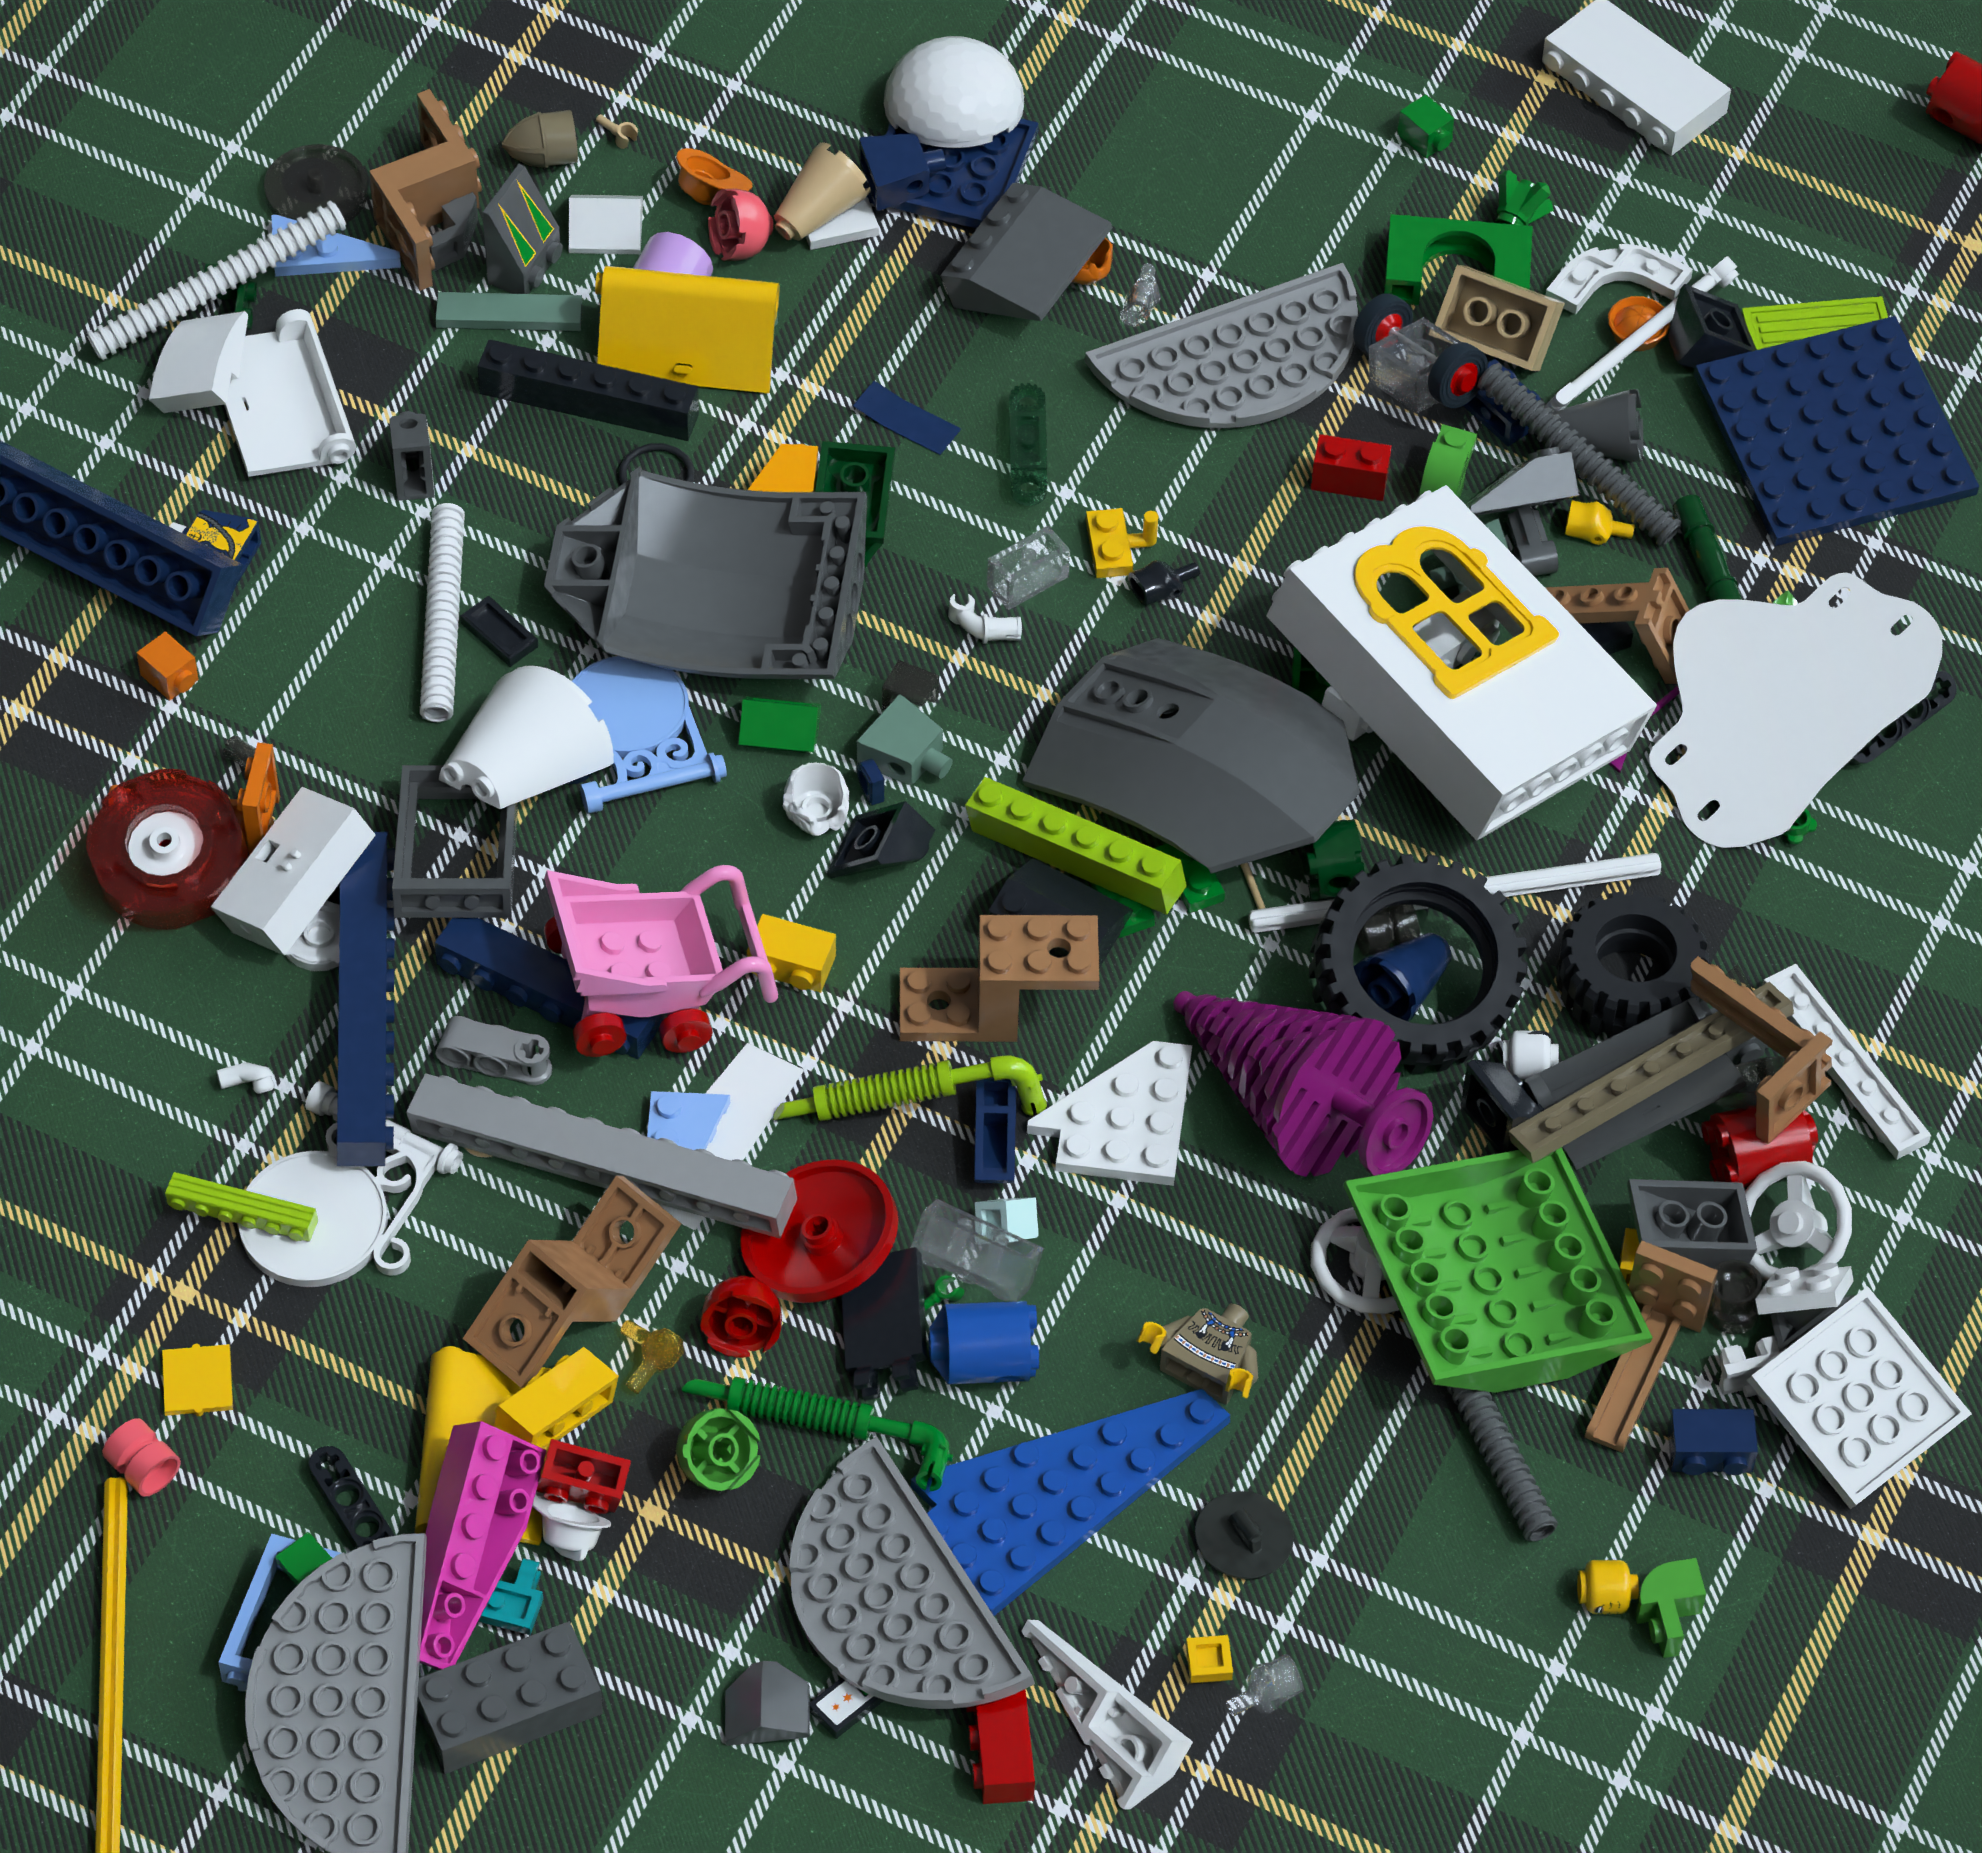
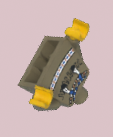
(1207, 1351)

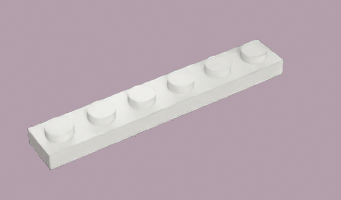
(1852, 1067)

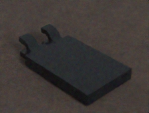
(886, 1324)

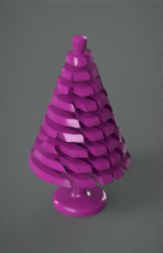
(1313, 1082)

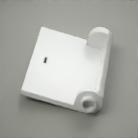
(290, 401)

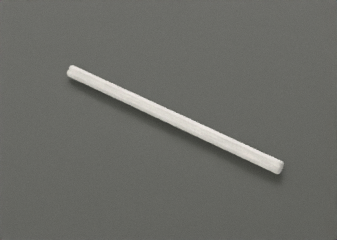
(1509, 884)

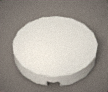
(317, 946)

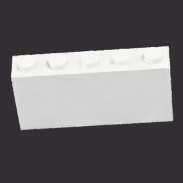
(1636, 75)

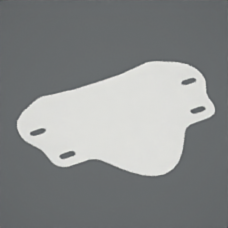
(1786, 701)

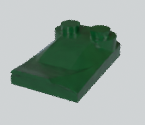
(860, 469)

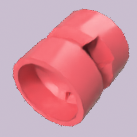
(141, 1457)

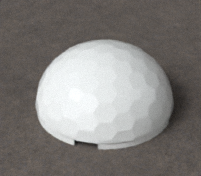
(954, 93)

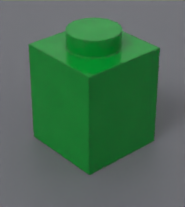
(1426, 126)

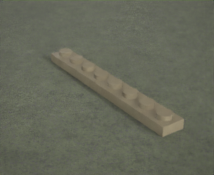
(1637, 1080)

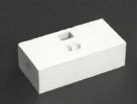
(293, 870)

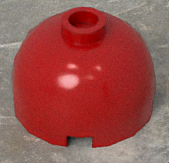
(741, 1316)

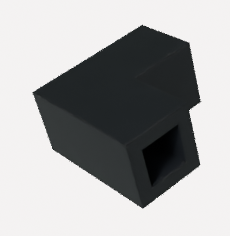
(1610, 635)

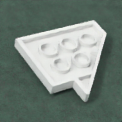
(1124, 1119)

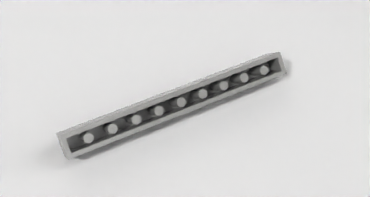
(598, 1152)

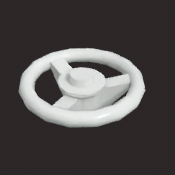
(1796, 1219)
(1361, 1262)

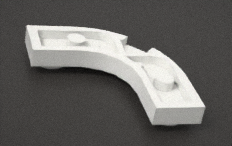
(1627, 263)

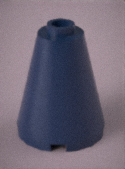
(1404, 974)

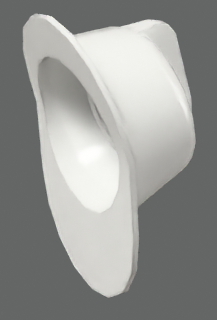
(569, 1526)

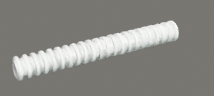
(442, 613)

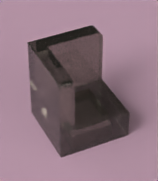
(912, 683)

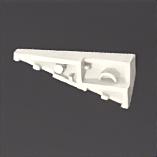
(1129, 1738)

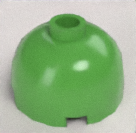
(718, 1449)

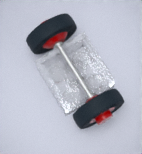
(1416, 359)

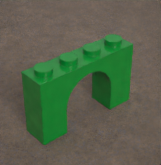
(1419, 240)

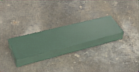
(509, 311)

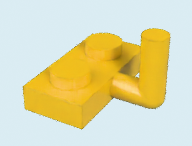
(1112, 544)

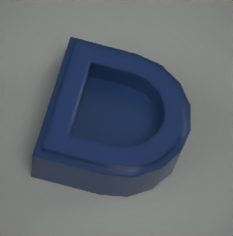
(871, 781)

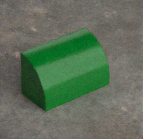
(779, 724)

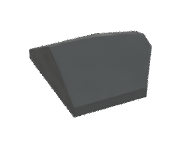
(767, 1705)

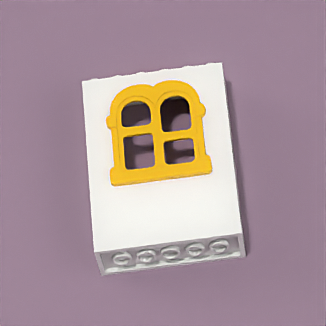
(1480, 735)

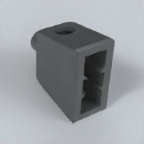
(411, 441)

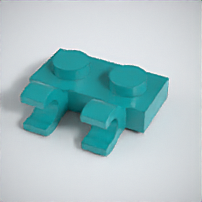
(516, 1604)

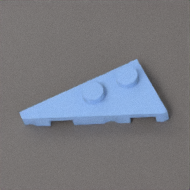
(334, 254)

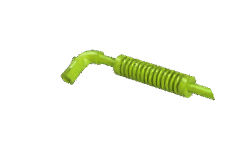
(915, 1085)

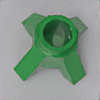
(1521, 200)

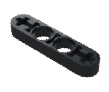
(1905, 724)
(348, 1516)

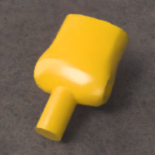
(1594, 523)

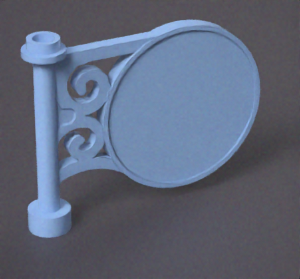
(644, 715)

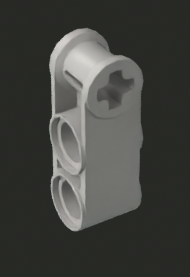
(494, 1051)

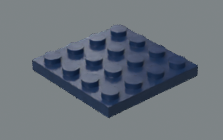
(973, 176)

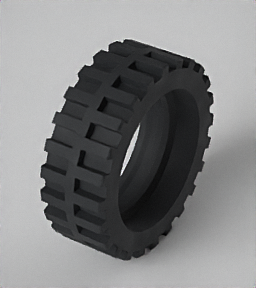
(1464, 902)

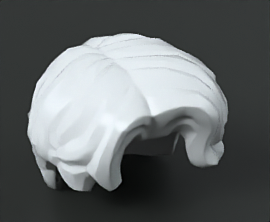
(816, 798)

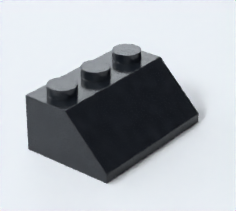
(1045, 891)

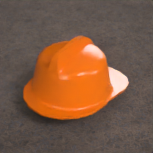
(704, 176)

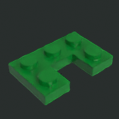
(1201, 892)

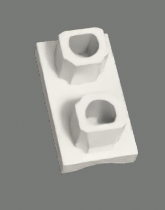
(1738, 1369)

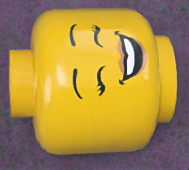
(1607, 1586)

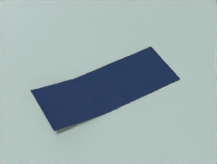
(906, 418)

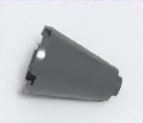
(1610, 424)

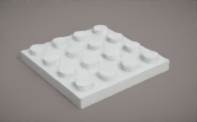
(1859, 1397)

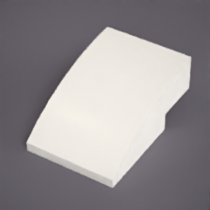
(199, 363)

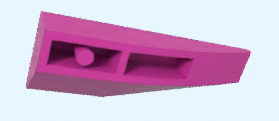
(473, 1532)

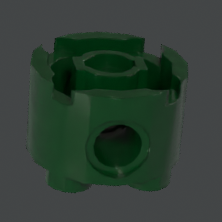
(1333, 860)

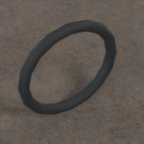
(656, 447)

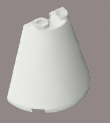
(528, 739)

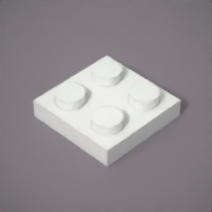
(1804, 1290)

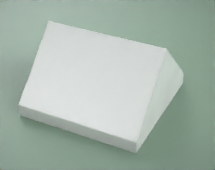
(605, 224)

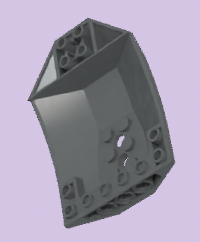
(1222, 780)

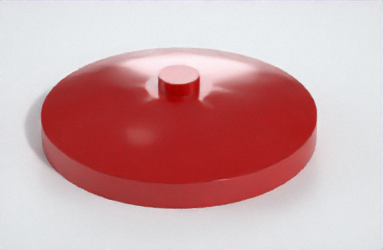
(833, 1236)

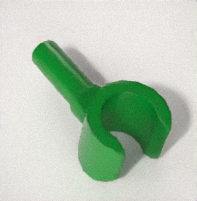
(940, 1292)

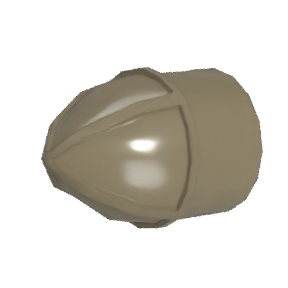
(543, 139)

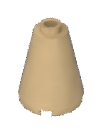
(820, 193)

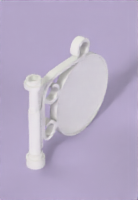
(347, 1205)

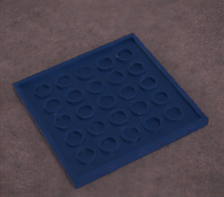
(1835, 430)

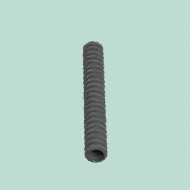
(1585, 459)
(1505, 1462)

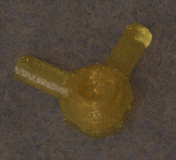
(659, 1350)

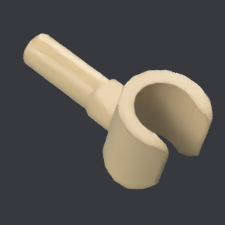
(620, 131)

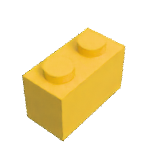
(797, 952)

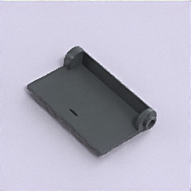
(1666, 1106)

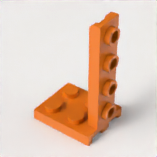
(257, 801)

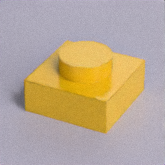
(1209, 1659)

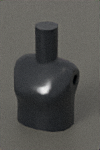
(1160, 581)

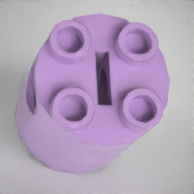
(674, 254)

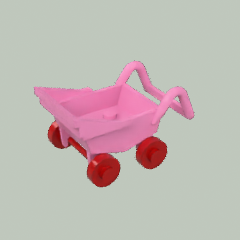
(647, 956)

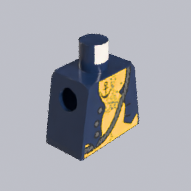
(226, 533)

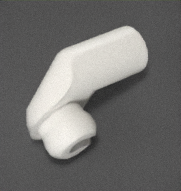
(246, 1073)

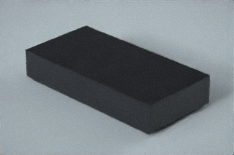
(499, 631)

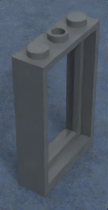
(448, 895)

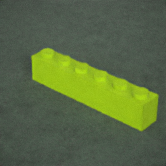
(1076, 845)

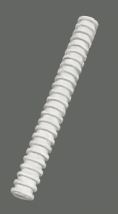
(216, 280)

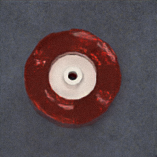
(165, 848)

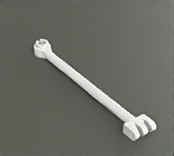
(1721, 274)

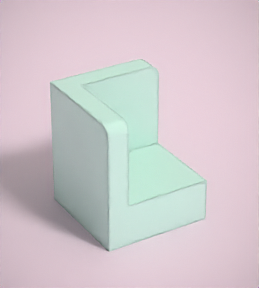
(1011, 1214)

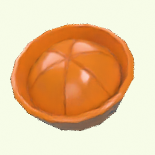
(1630, 315)

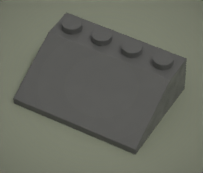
(1023, 254)

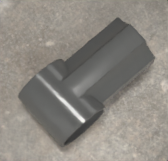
(1531, 542)

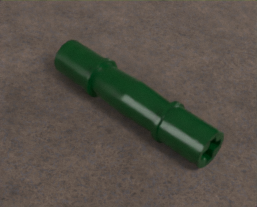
(1705, 549)

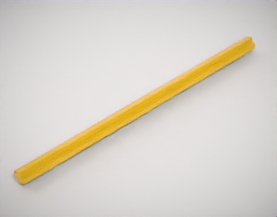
(111, 1666)

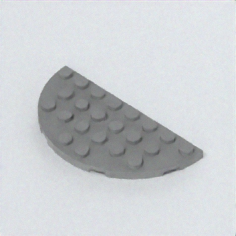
(1239, 358)
(890, 1596)
(340, 1695)

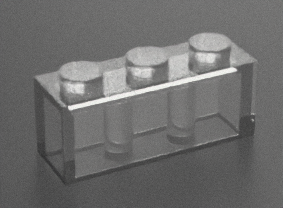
(976, 1251)

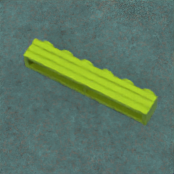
(241, 1207)

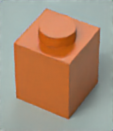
(167, 666)

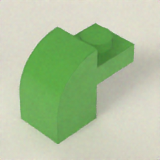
(1448, 460)
(1667, 1594)

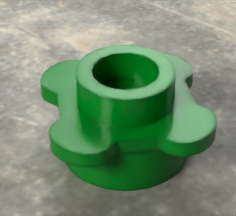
(1804, 825)

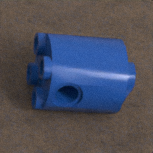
(984, 1342)

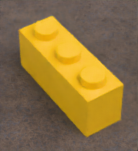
(558, 1399)

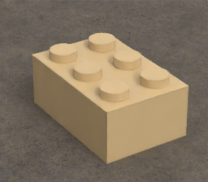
(1499, 317)

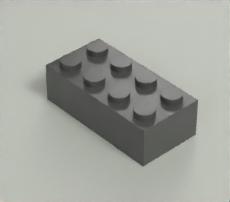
(508, 1697)

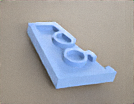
(686, 1117)

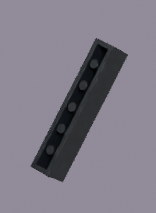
(588, 390)

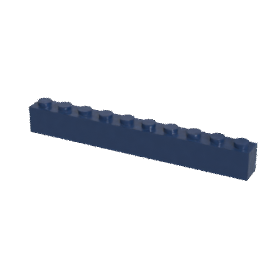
(364, 1009)

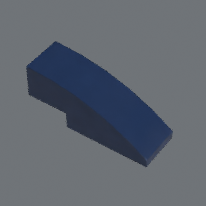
(995, 1131)

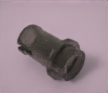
(240, 751)

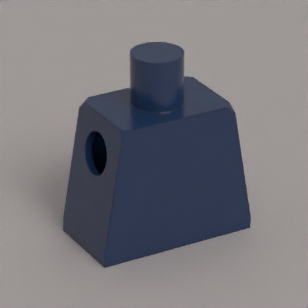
(897, 168)

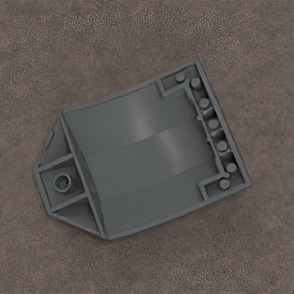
(715, 576)

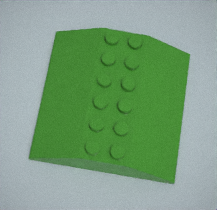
(1498, 1270)

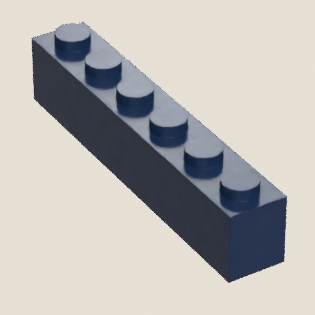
(526, 976)

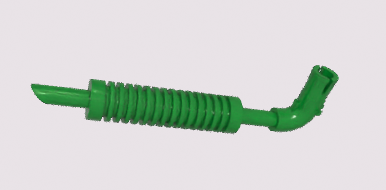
(830, 1416)

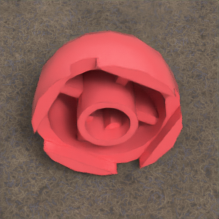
(739, 224)

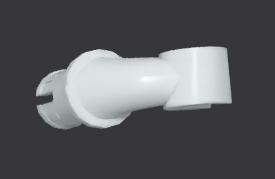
(984, 627)

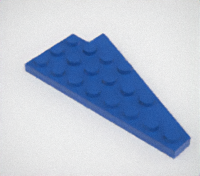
(1039, 1500)

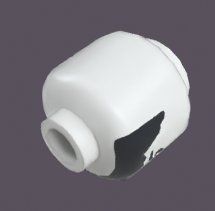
(1529, 1053)

